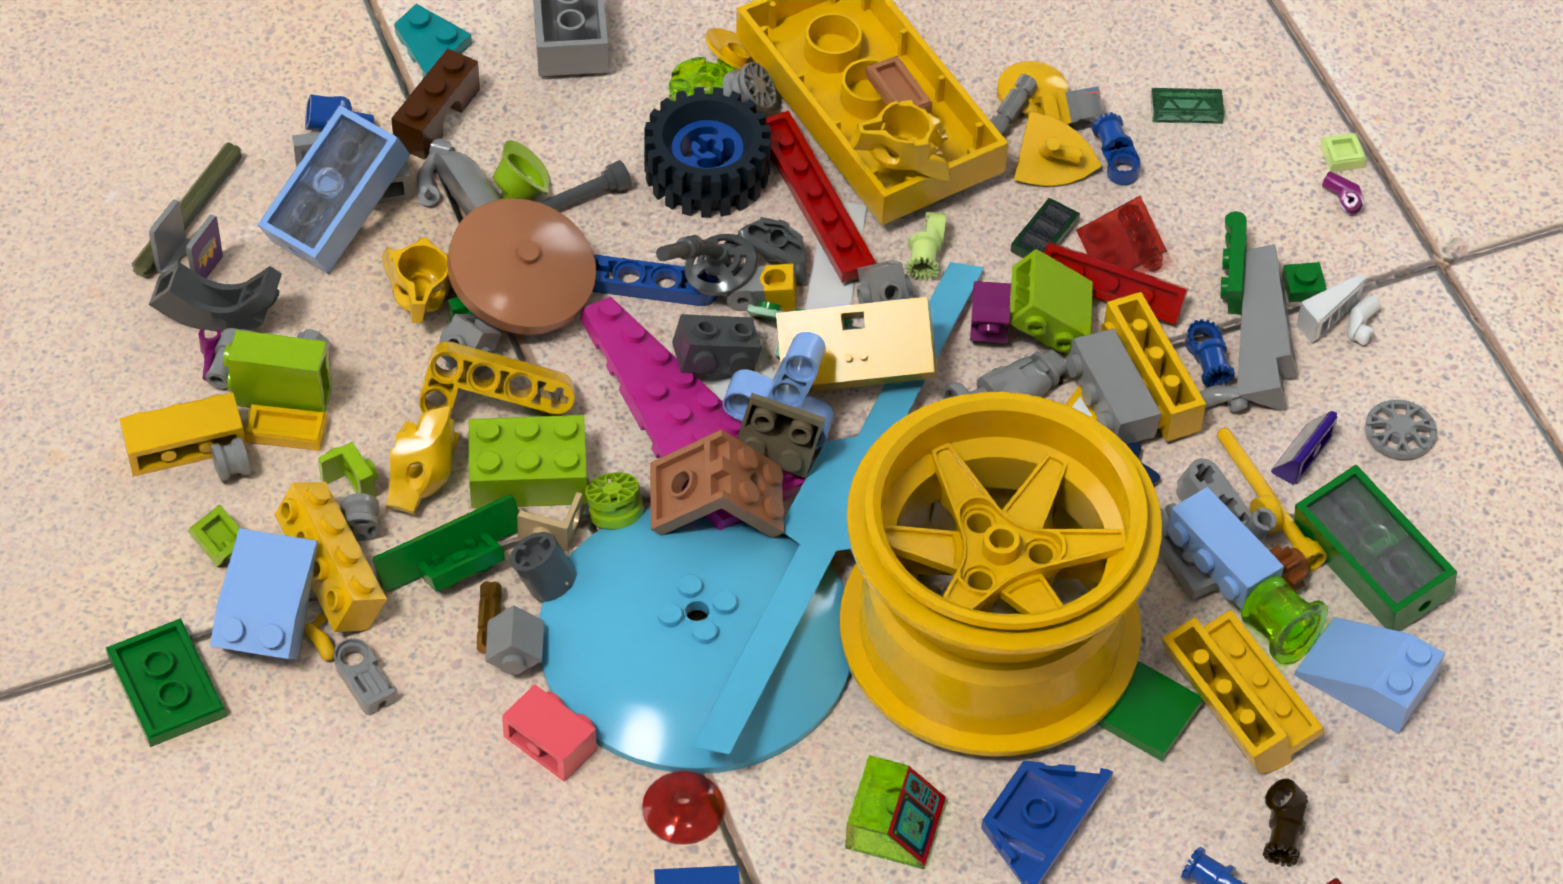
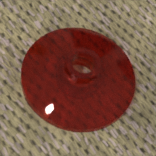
(683, 821)

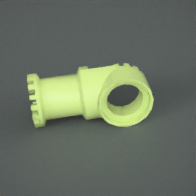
(925, 247)

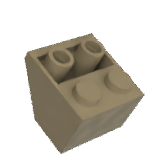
(781, 433)

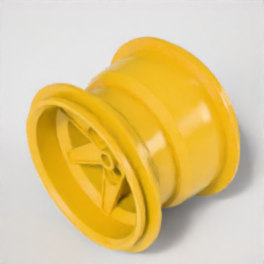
(983, 496)

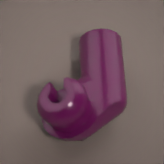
(1348, 192)

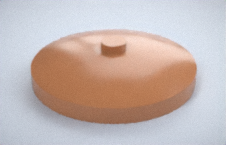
(521, 266)

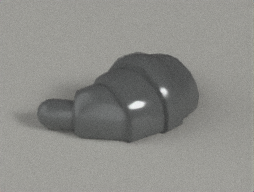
(777, 242)

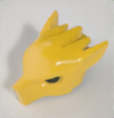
(905, 140)
(418, 277)
(421, 459)

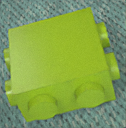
(1050, 301)

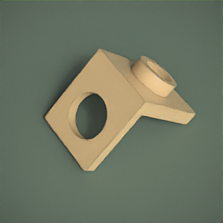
(564, 532)

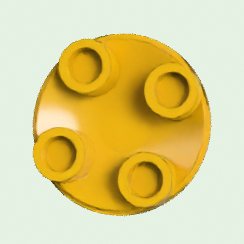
(1048, 80)

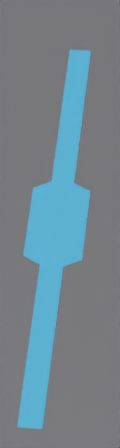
(820, 527)

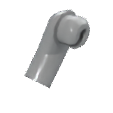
(1222, 393)

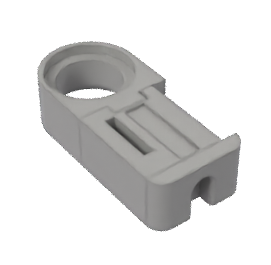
(364, 679)

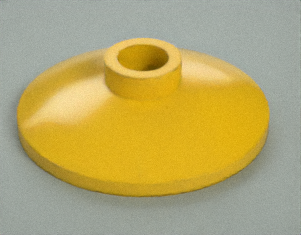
(727, 48)

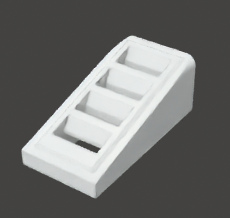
(1328, 307)

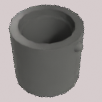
(543, 566)

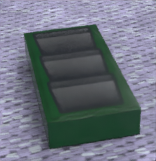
(1049, 224)

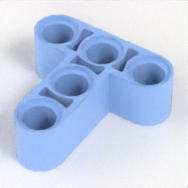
(788, 385)

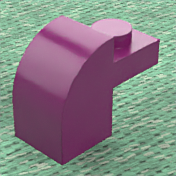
(990, 312)

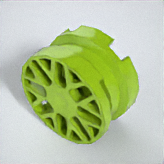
(616, 502)

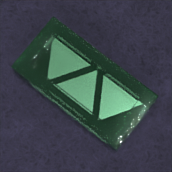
(1187, 105)

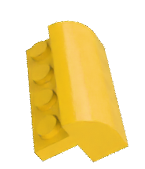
(1243, 690)

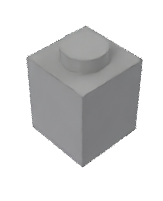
(514, 641)

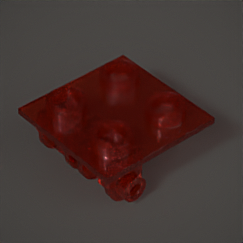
(1125, 237)

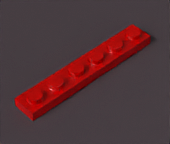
(817, 198)

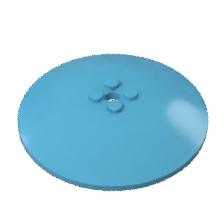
(651, 674)

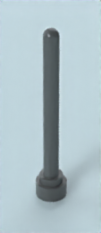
(613, 178)

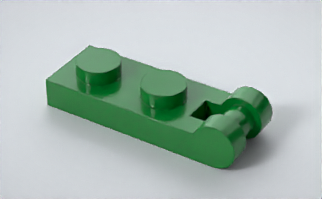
(1234, 261)

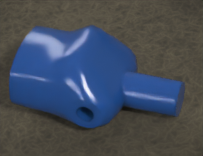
(322, 108)

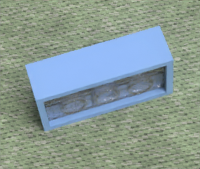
(334, 189)

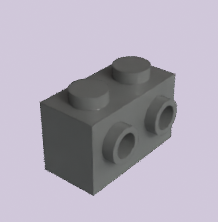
(716, 344)

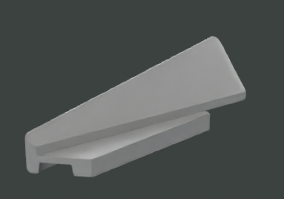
(1265, 335)

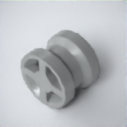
(230, 459)
(361, 515)

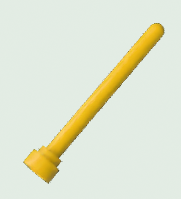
(1310, 548)

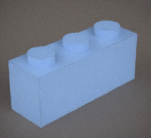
(1221, 545)

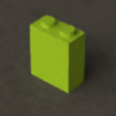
(278, 371)

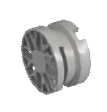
(751, 85)

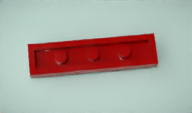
(1116, 281)

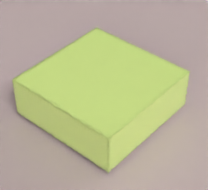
(1343, 152)

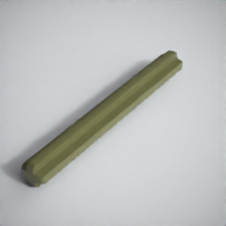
(195, 199)

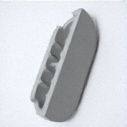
(464, 180)

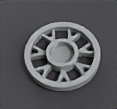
(1400, 429)

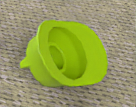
(520, 173)

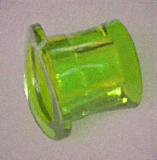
(1284, 619)

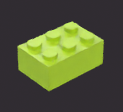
(529, 458)

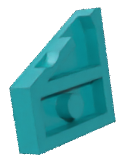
(429, 36)

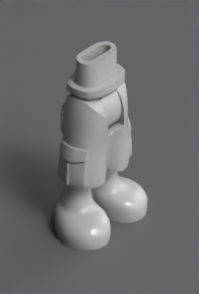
(1026, 376)

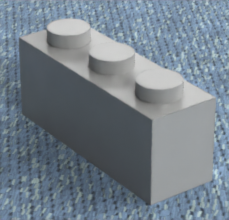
(1113, 386)

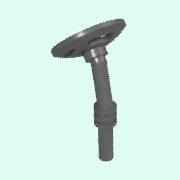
(717, 262)

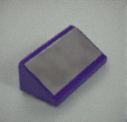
(1305, 448)

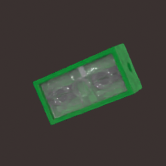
(1376, 549)

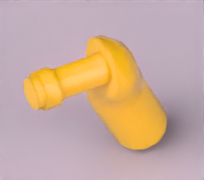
(319, 638)

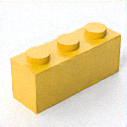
(180, 433)

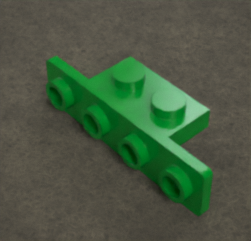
(451, 550)

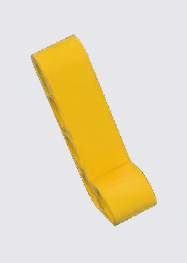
(499, 384)

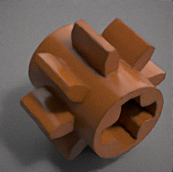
(1294, 565)

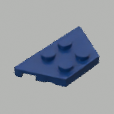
(1041, 815)

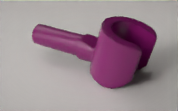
(207, 347)

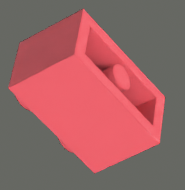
(550, 732)

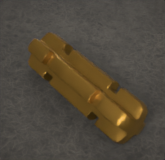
(488, 608)

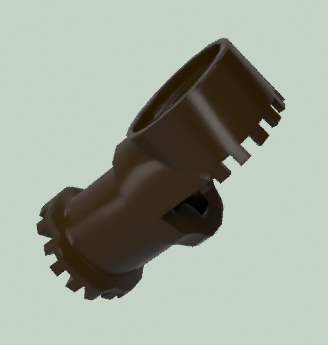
(1285, 822)

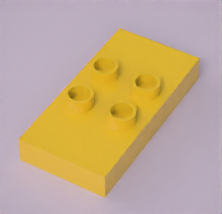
(819, 67)

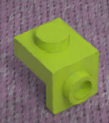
(349, 463)
(216, 535)

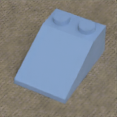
(265, 595)
(1372, 670)

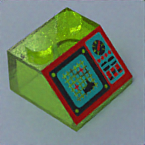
(894, 814)

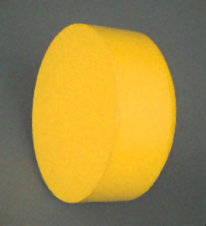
(1270, 503)

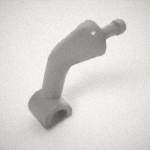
(427, 191)

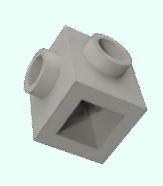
(883, 282)
(471, 332)

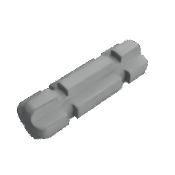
(1014, 103)

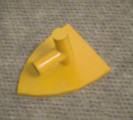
(1053, 153)

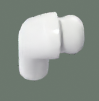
(1359, 315)

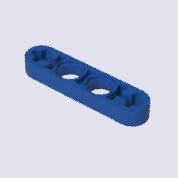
(646, 285)

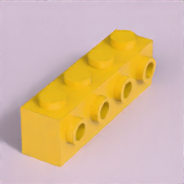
(1157, 364)
(341, 572)

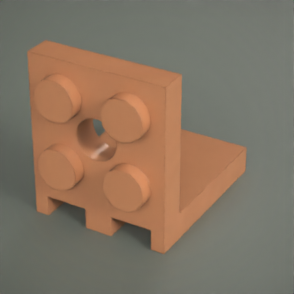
(720, 476)

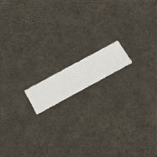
(825, 286)

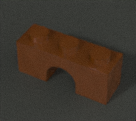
(447, 85)

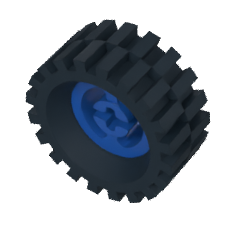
(711, 130)

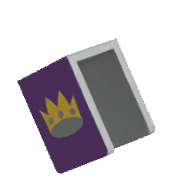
(171, 245)

